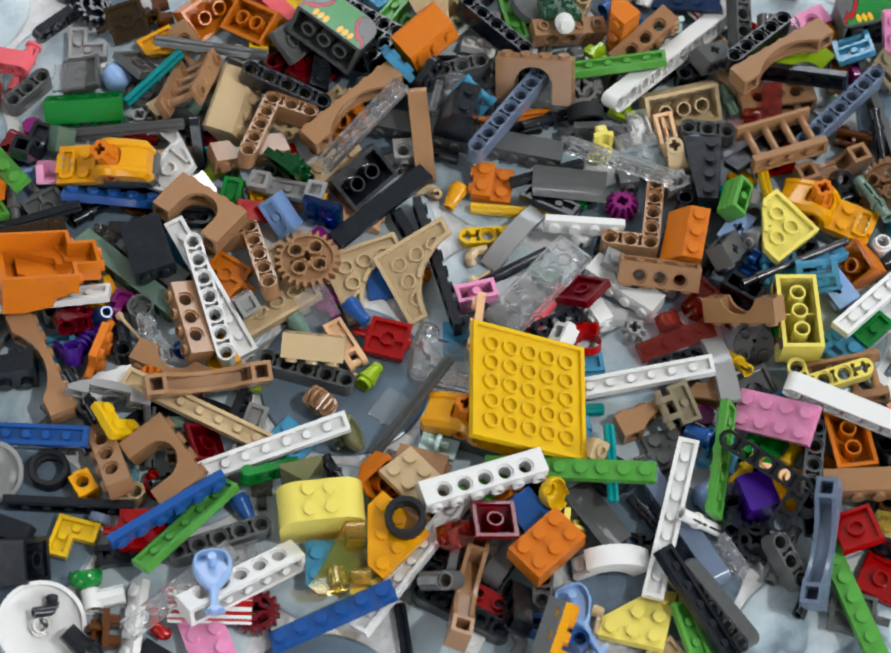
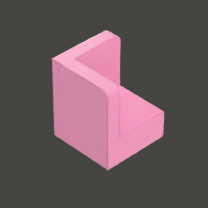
(45, 172)

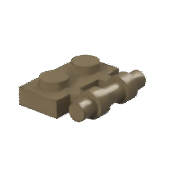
(683, 403)

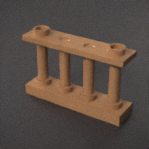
(188, 83)
(778, 155)
(876, 394)

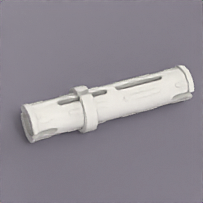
(687, 516)

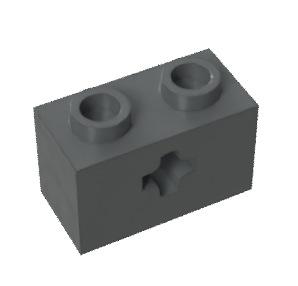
(709, 57)
(726, 251)

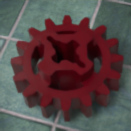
(264, 614)

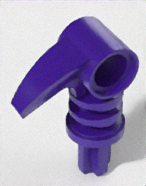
(73, 350)

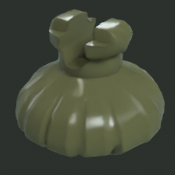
(353, 440)

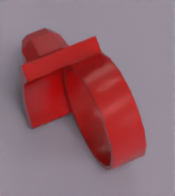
(589, 331)

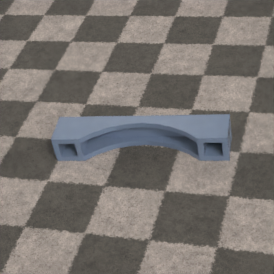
(818, 575)

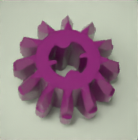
(621, 205)

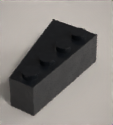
(704, 168)
(19, 369)

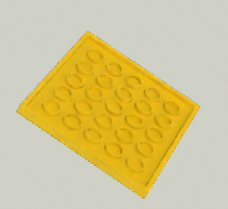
(526, 391)

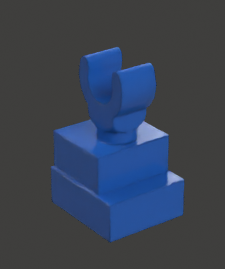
(751, 262)

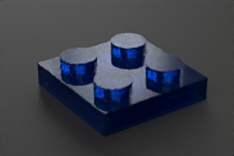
(322, 212)

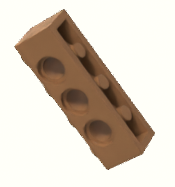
(185, 30)
(646, 30)
(587, 31)
(792, 98)
(670, 268)
(202, 347)
(111, 463)

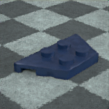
(695, 6)

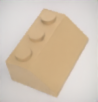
(313, 347)

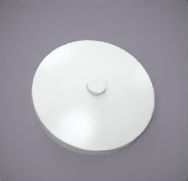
(38, 635)

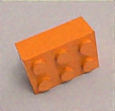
(546, 547)

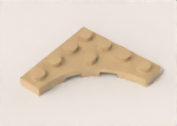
(405, 265)
(357, 268)
(275, 311)

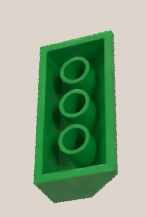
(84, 108)

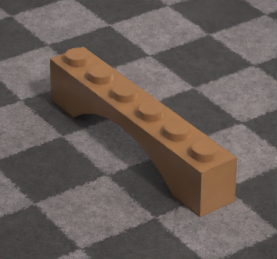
(810, 38)
(320, 131)
(26, 333)
(199, 382)
(633, 423)
(462, 610)

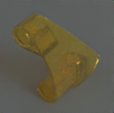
(346, 563)

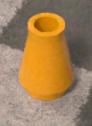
(455, 194)

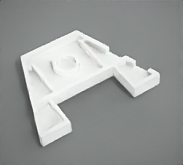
(173, 160)

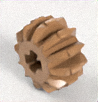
(320, 401)

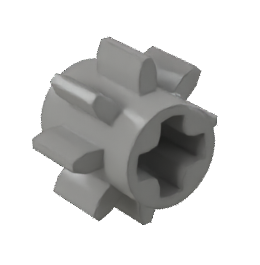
(139, 115)
(633, 331)

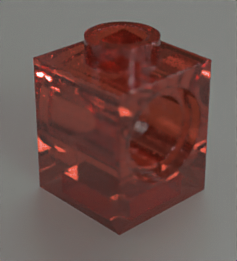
(454, 534)

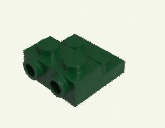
(290, 164)

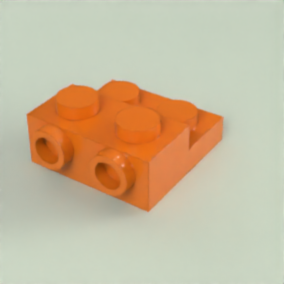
(490, 184)

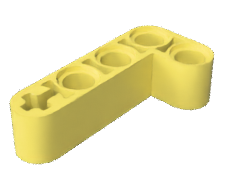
(831, 373)

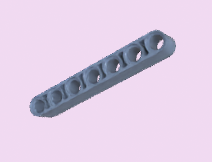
(846, 103)
(507, 115)
(692, 541)

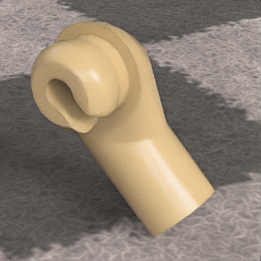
(432, 191)
(474, 252)

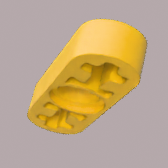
(472, 232)

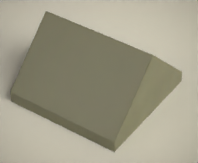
(302, 469)

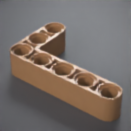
(272, 107)
(421, 129)
(252, 239)
(646, 242)

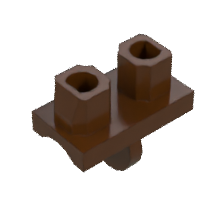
(164, 18)
(846, 137)
(105, 622)

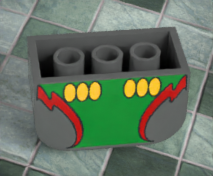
(857, 15)
(333, 31)

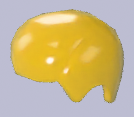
(553, 493)

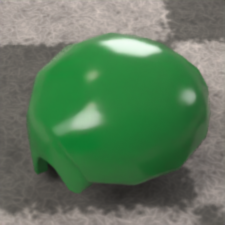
(86, 578)

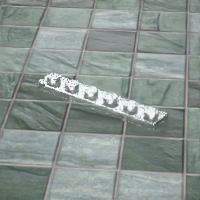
(361, 125)
(623, 162)
(165, 600)

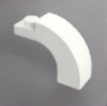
(610, 558)

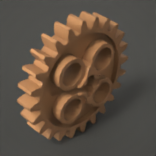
(880, 180)
(304, 245)

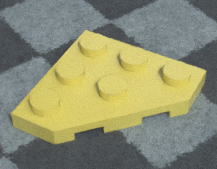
(783, 227)
(639, 623)

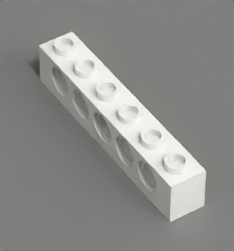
(532, 460)
(245, 581)

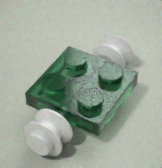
(562, 12)

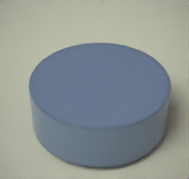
(99, 518)

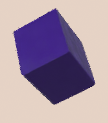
(757, 496)

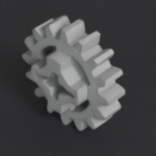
(591, 88)

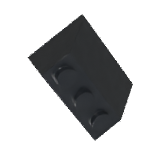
(361, 177)

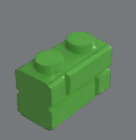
(735, 198)

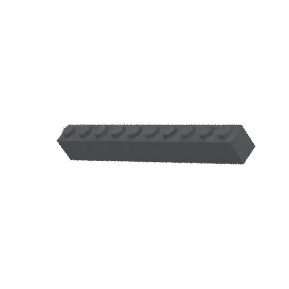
(512, 148)

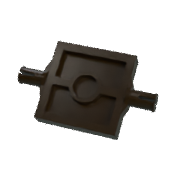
(127, 21)

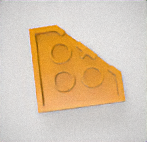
(385, 550)

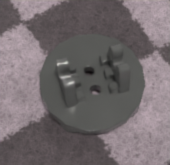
(763, 345)

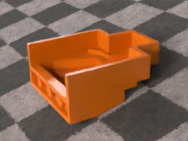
(43, 267)

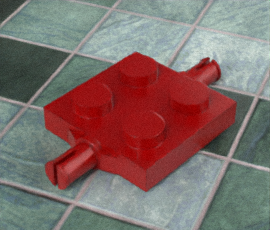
(386, 338)
(137, 544)

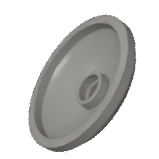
(10, 470)

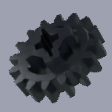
(91, 11)
(750, 535)

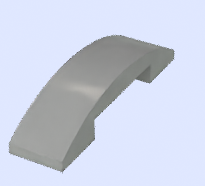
(266, 184)
(512, 237)
(726, 378)
(133, 398)

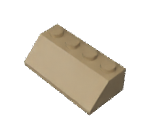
(687, 101)
(231, 107)

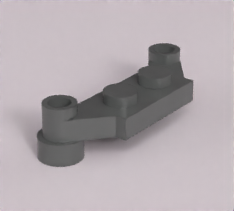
(585, 130)

